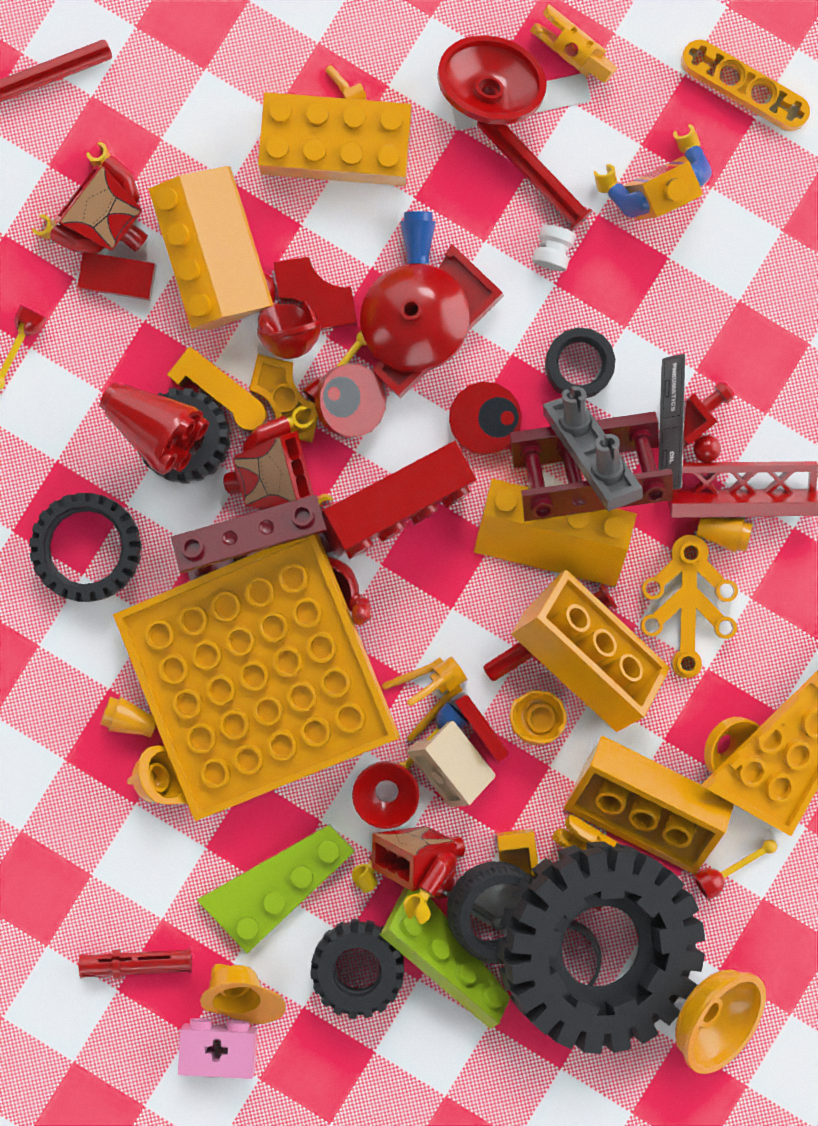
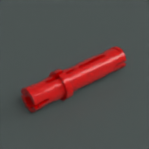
(134, 963)

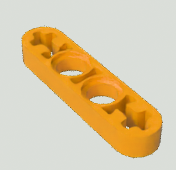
(748, 80)

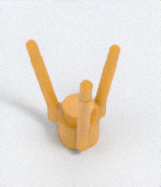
(446, 677)

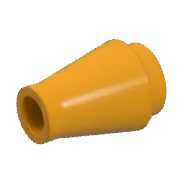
(726, 532)
(127, 718)

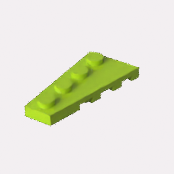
(267, 893)
(445, 961)

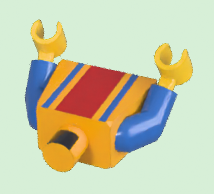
(664, 187)

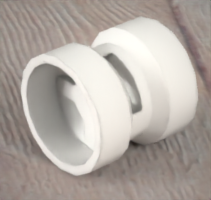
(554, 246)

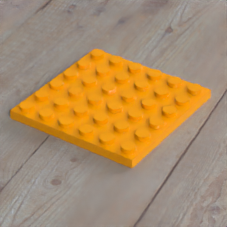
(256, 675)

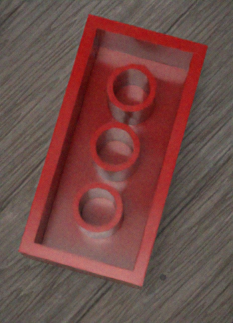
(397, 498)

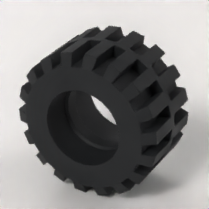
(215, 440)
(356, 1000)

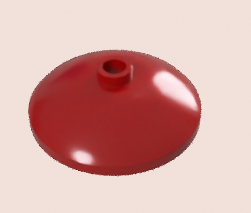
(491, 79)
(419, 340)

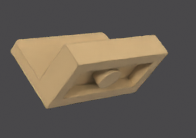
(452, 765)

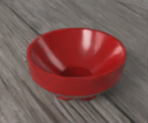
(385, 813)

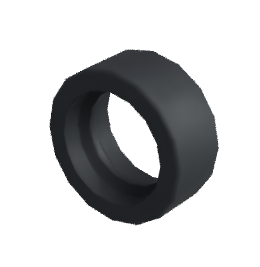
(587, 336)

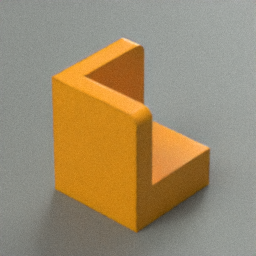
(518, 849)

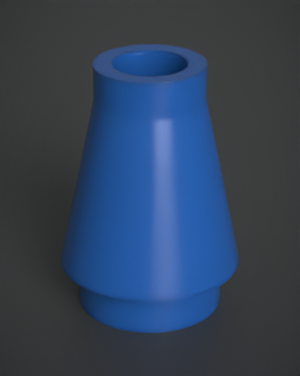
(418, 235)

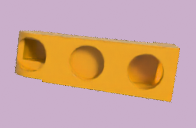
(245, 408)

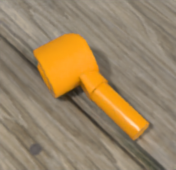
(354, 92)

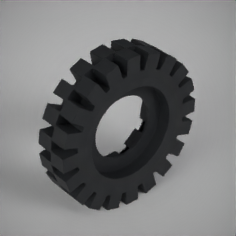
(646, 992)

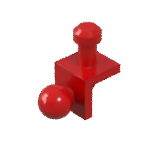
(699, 419)

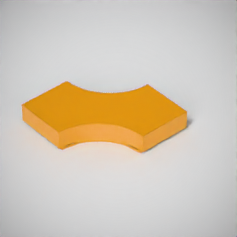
(275, 382)

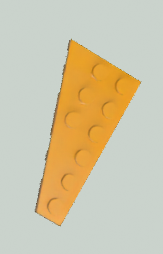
(777, 765)

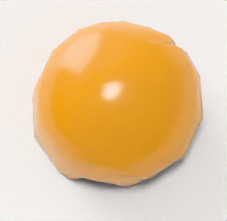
(538, 717)

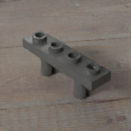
(592, 449)

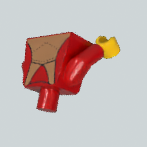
(99, 210)
(272, 466)
(414, 859)

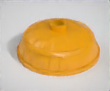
(719, 1019)

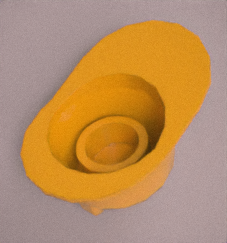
(156, 779)
(239, 995)

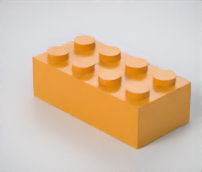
(334, 139)

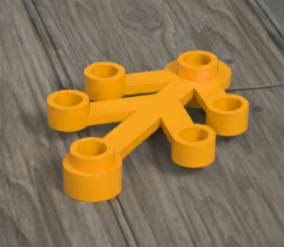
(689, 599)

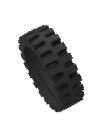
(42, 537)

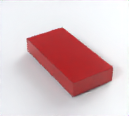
(117, 276)
(482, 727)

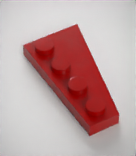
(481, 297)

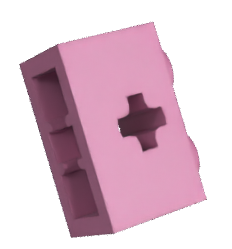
(201, 1060)

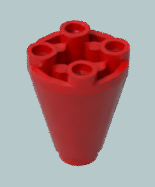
(154, 425)

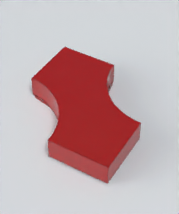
(300, 283)

